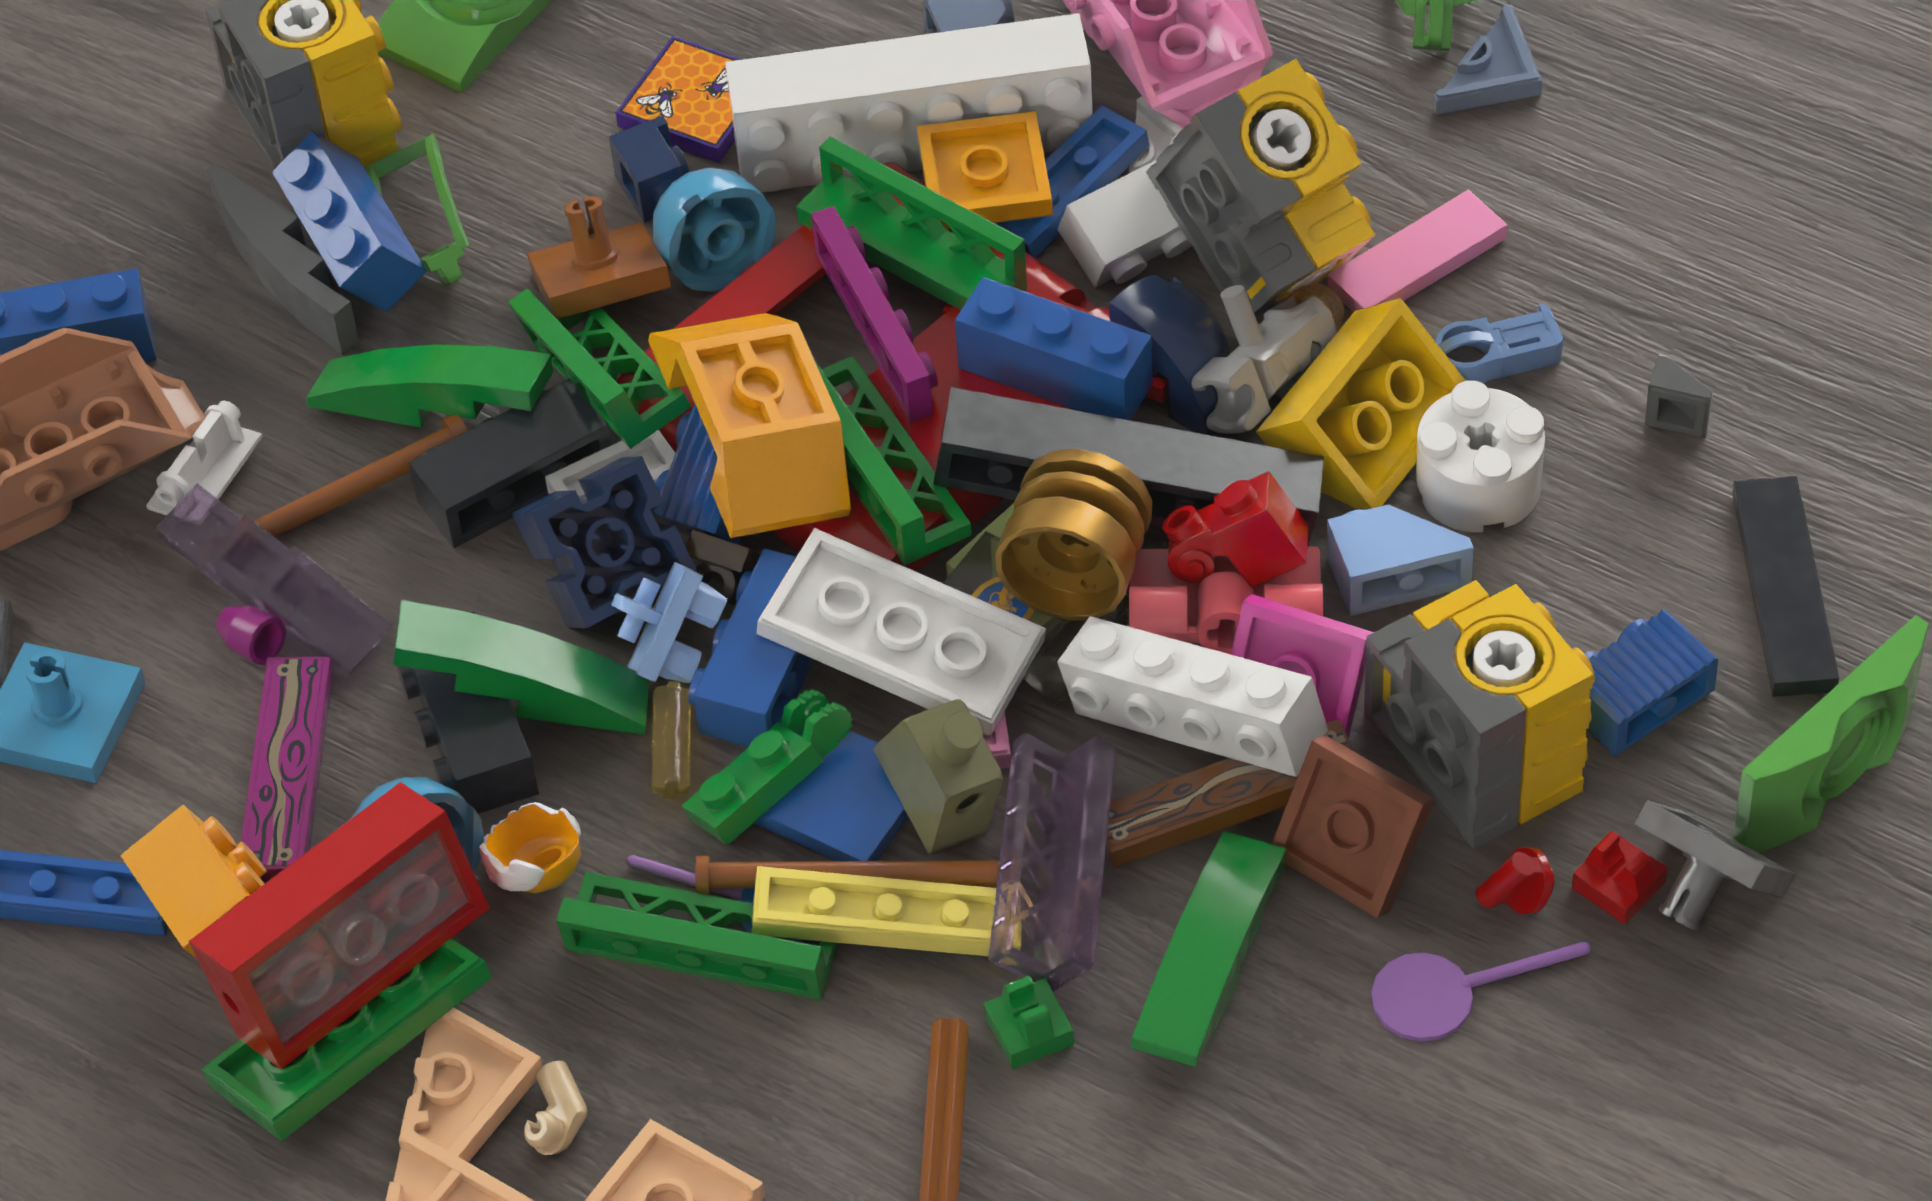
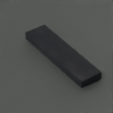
(1785, 586)

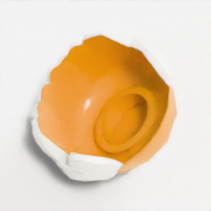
(532, 849)

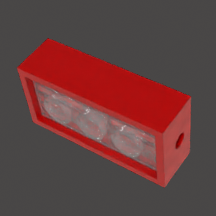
(340, 924)

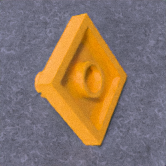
(988, 165)

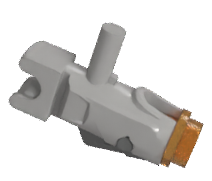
(1268, 354)

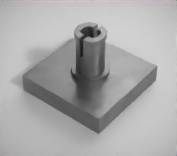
(1709, 860)

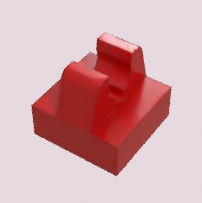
(1619, 877)

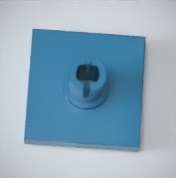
(65, 711)

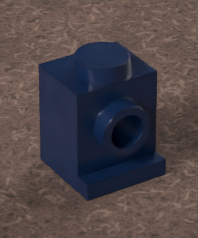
(646, 164)

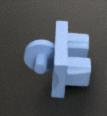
(680, 598)

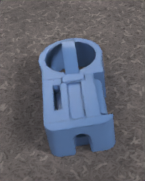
(1508, 344)

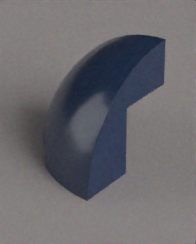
(1183, 342)

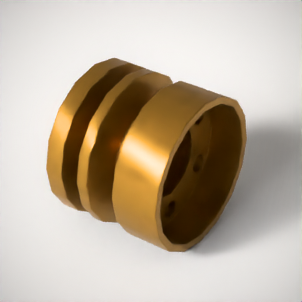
(1074, 534)

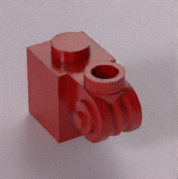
(1247, 523)

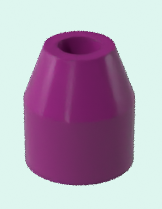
(251, 632)

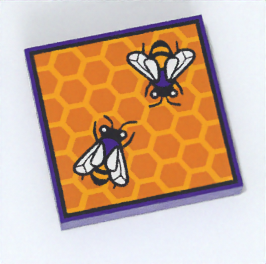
(692, 94)

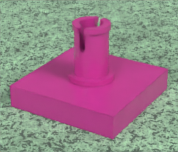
(1309, 646)

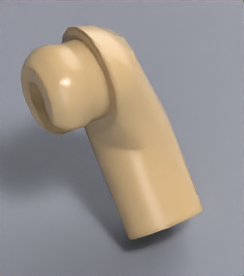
(564, 1113)

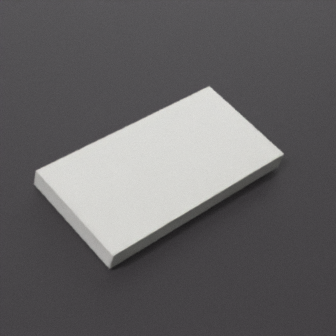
(900, 629)

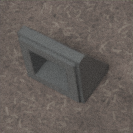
(1677, 400)

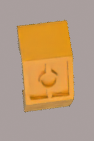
(765, 419)

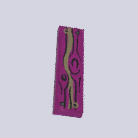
(287, 760)

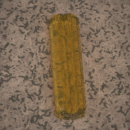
(671, 741)

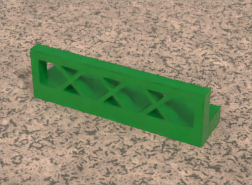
(912, 238)
(597, 376)
(875, 484)
(686, 946)

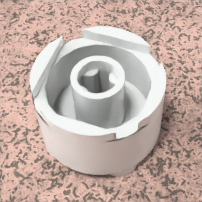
(1480, 458)

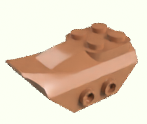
(76, 418)

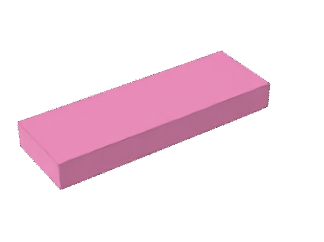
(1419, 253)

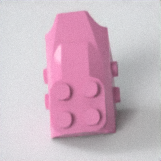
(1180, 50)

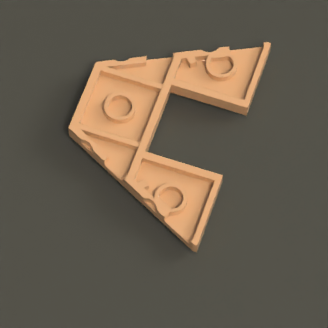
(469, 1086)

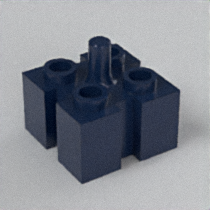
(602, 540)

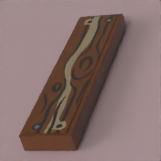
(1197, 805)

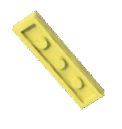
(874, 911)

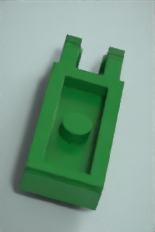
(769, 766)

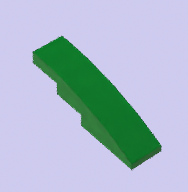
(415, 380)
(518, 663)
(1208, 949)

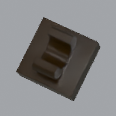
(722, 559)

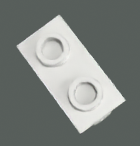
(211, 459)

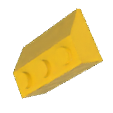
(1364, 403)

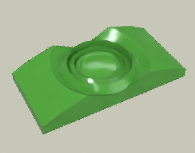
(453, 37)
(1831, 744)

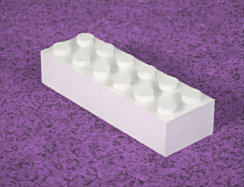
(886, 88)

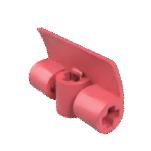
(1211, 608)

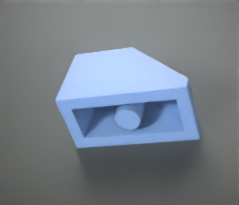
(1394, 558)

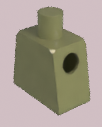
(941, 764)

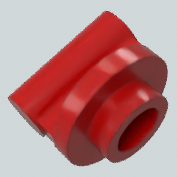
(1521, 882)

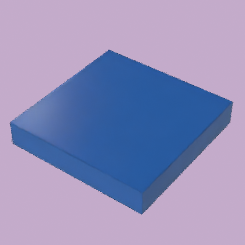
(841, 806)

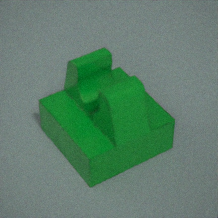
(1028, 1022)

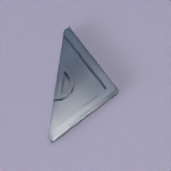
(1493, 70)

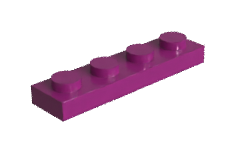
(867, 302)

